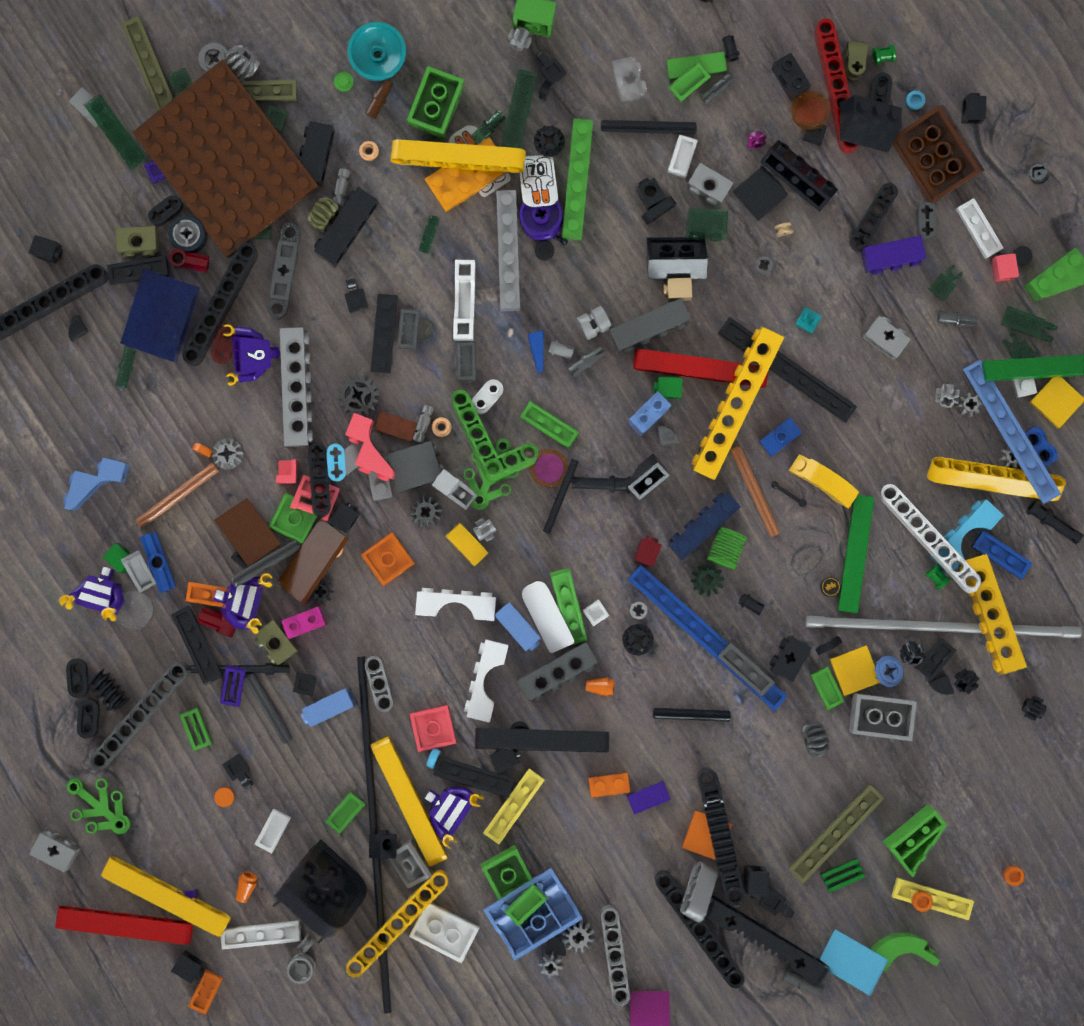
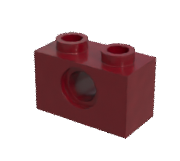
(647, 551)

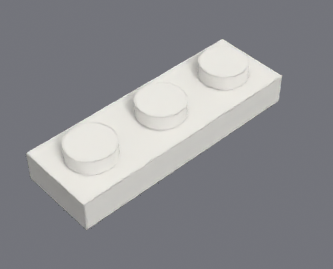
(979, 228)

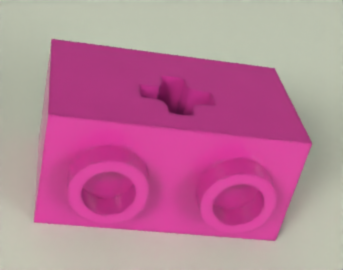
(304, 622)

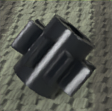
(324, 596)
(912, 653)
(966, 681)
(1034, 708)

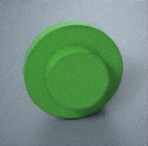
(343, 81)

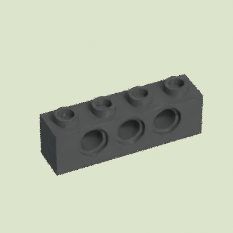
(528, 681)

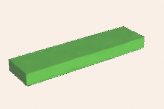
(568, 604)

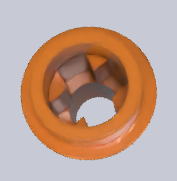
(601, 686)
(246, 885)

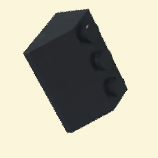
(869, 122)
(676, 258)

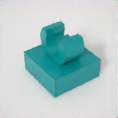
(808, 320)

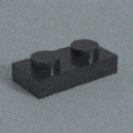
(936, 659)

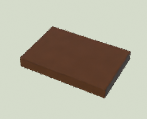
(247, 532)

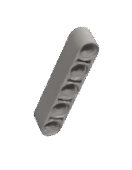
(615, 964)

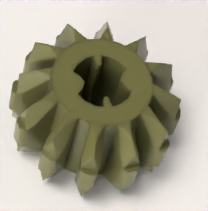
(323, 213)

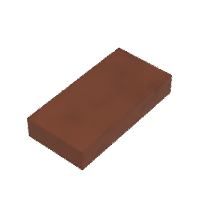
(395, 426)

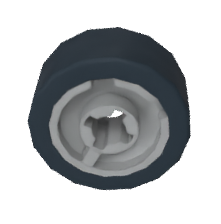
(182, 225)

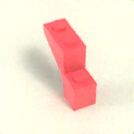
(368, 458)

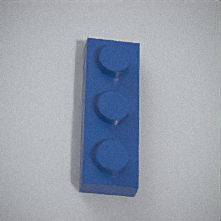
(1001, 554)

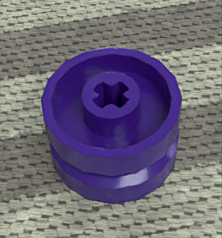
(538, 228)

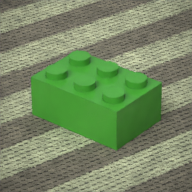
(436, 102)

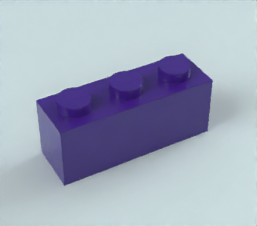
(893, 255)

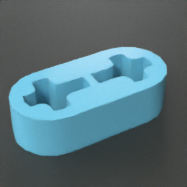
(341, 462)

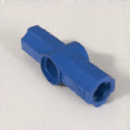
(154, 549)

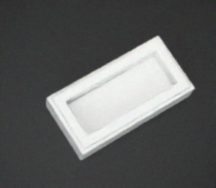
(682, 156)
(272, 831)

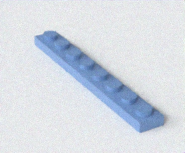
(1012, 434)

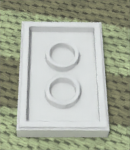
(444, 932)

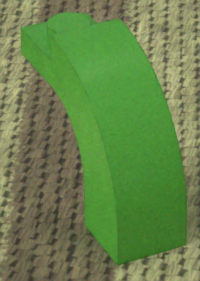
(901, 943)

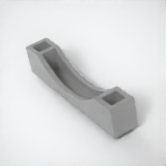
(508, 250)

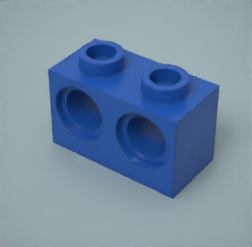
(1042, 445)

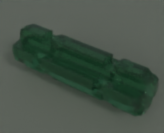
(429, 234)

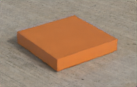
(387, 559)
(698, 836)

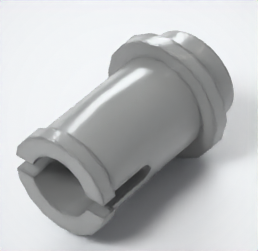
(561, 350)

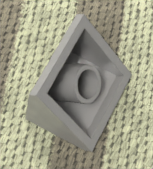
(411, 864)

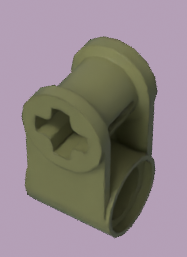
(855, 57)

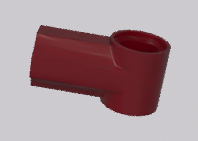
(191, 261)
(216, 621)

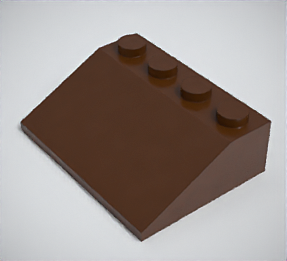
(937, 154)

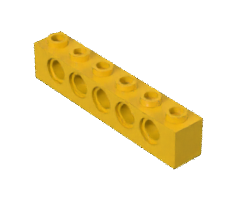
(1002, 622)

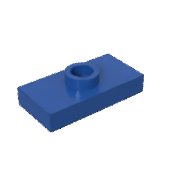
(780, 437)

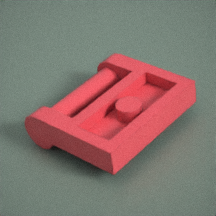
(304, 491)

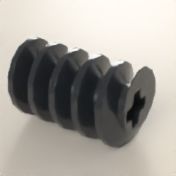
(108, 691)

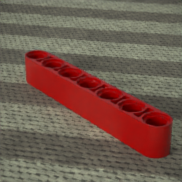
(830, 77)
(690, 366)
(124, 925)

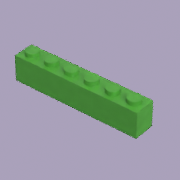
(577, 179)

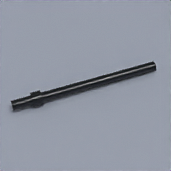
(268, 668)

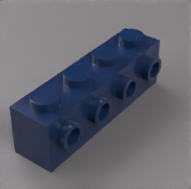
(704, 526)

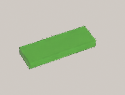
(713, 64)
(549, 424)

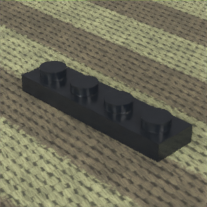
(384, 333)
(197, 645)
(473, 776)

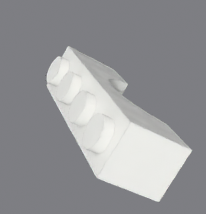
(464, 300)
(430, 603)
(481, 705)

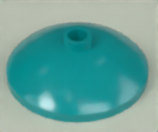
(373, 39)

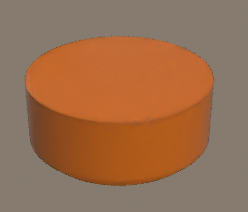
(202, 450)
(224, 797)
(1013, 875)
(922, 901)

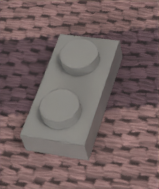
(379, 488)

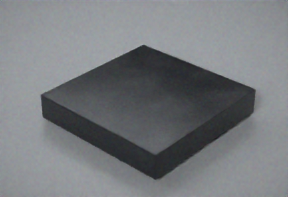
(760, 193)

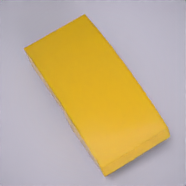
(466, 544)

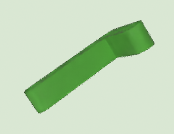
(484, 442)

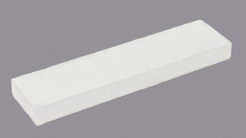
(261, 934)

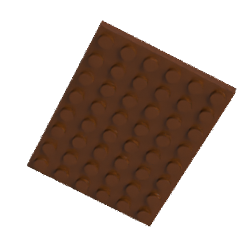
(225, 158)

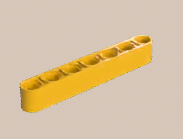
(458, 156)
(985, 477)
(409, 801)
(165, 896)
(392, 931)

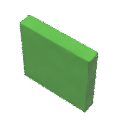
(291, 522)

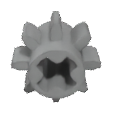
(519, 39)
(947, 395)
(971, 400)
(1006, 458)
(484, 529)
(550, 970)

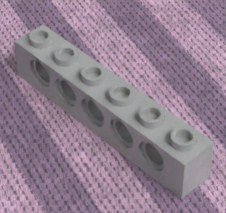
(288, 338)

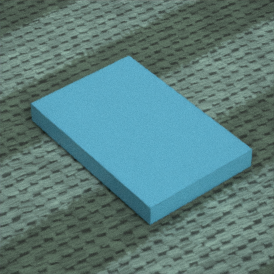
(853, 962)

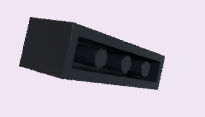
(346, 226)

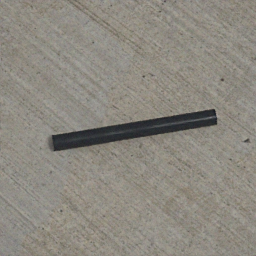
(560, 496)

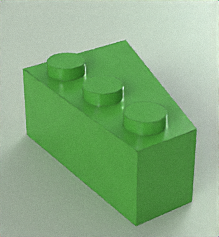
(1059, 277)
(915, 838)

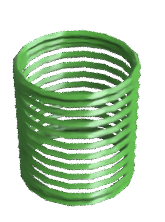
(727, 533)

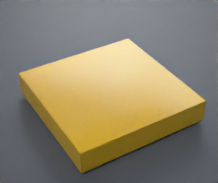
(1057, 401)
(854, 670)

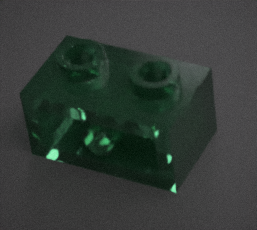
(706, 224)

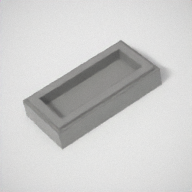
(138, 571)

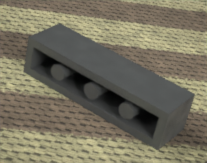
(649, 325)

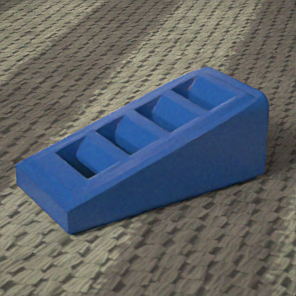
(536, 343)

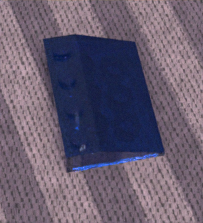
(160, 315)

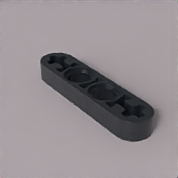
(873, 217)
(319, 480)

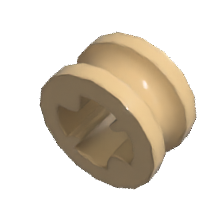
(784, 229)

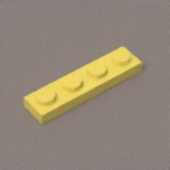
(514, 806)
(942, 900)

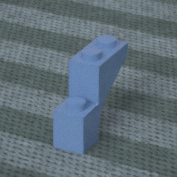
(84, 485)

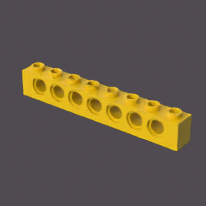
(712, 468)

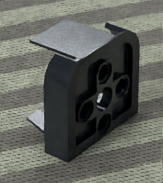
(318, 908)

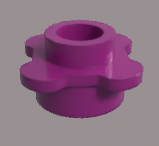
(756, 140)

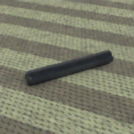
(691, 714)

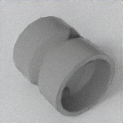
(600, 320)
(301, 968)

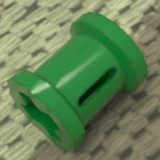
(884, 54)
(937, 576)

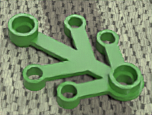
(482, 492)
(101, 807)

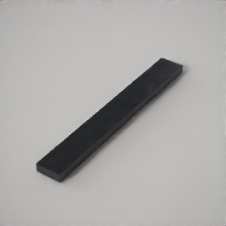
(792, 373)

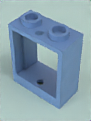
(649, 413)
(518, 627)
(328, 707)

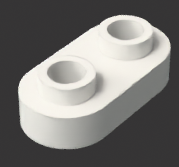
(487, 396)

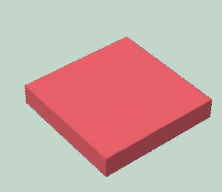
(433, 728)

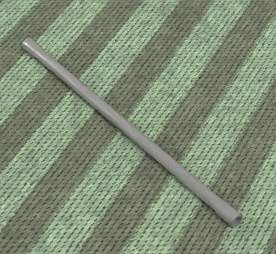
(821, 622)

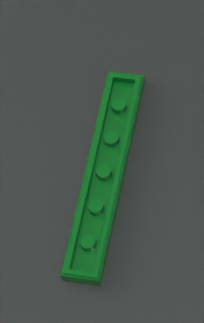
(1033, 368)
(855, 554)

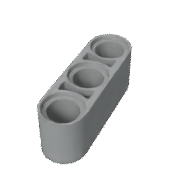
(379, 693)
(699, 891)

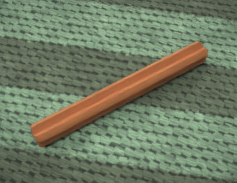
(755, 491)
(177, 495)

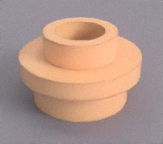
(366, 145)
(437, 422)

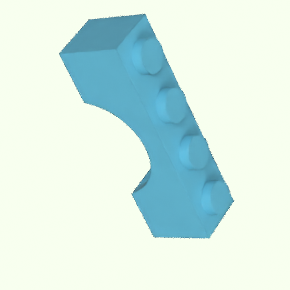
(982, 516)

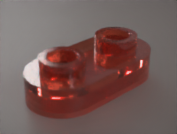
(222, 344)

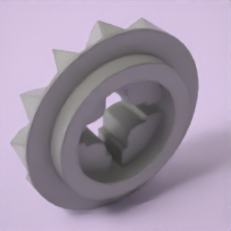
(211, 49)
(234, 459)

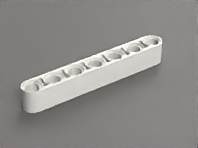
(933, 547)

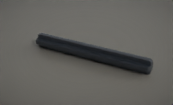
(648, 126)

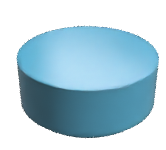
(915, 101)
(433, 758)

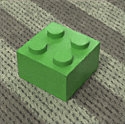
(535, 16)
(506, 872)

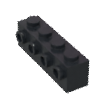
(799, 175)

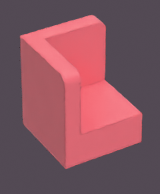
(1005, 267)
(287, 472)

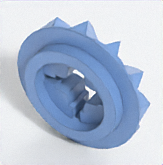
(894, 676)

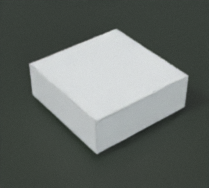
(595, 612)

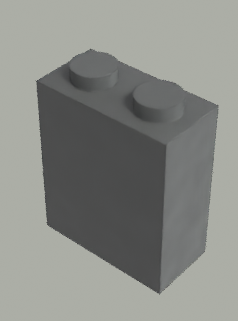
(415, 466)

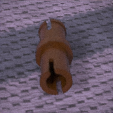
(379, 98)

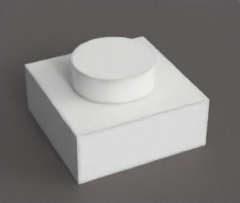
(1024, 387)

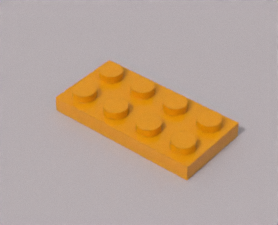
(455, 185)

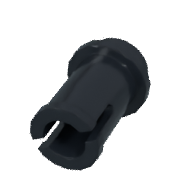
(730, 48)
(751, 604)

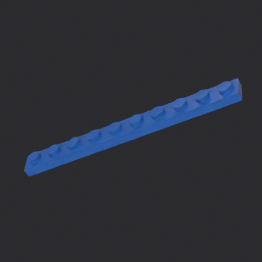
(693, 626)

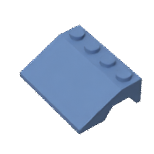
(544, 923)

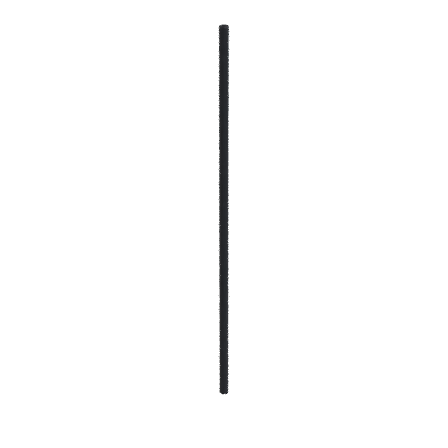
(373, 828)

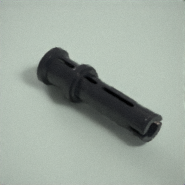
(612, 483)
(1047, 517)

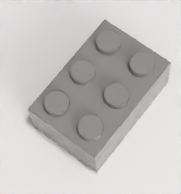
(882, 717)

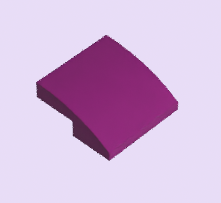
(649, 1008)

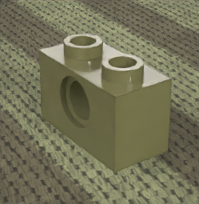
(126, 237)
(287, 646)

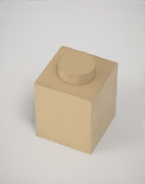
(678, 288)

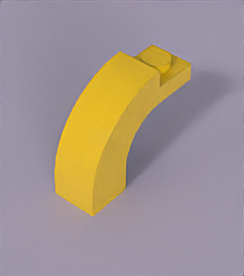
(824, 479)

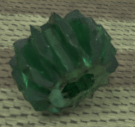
(700, 584)

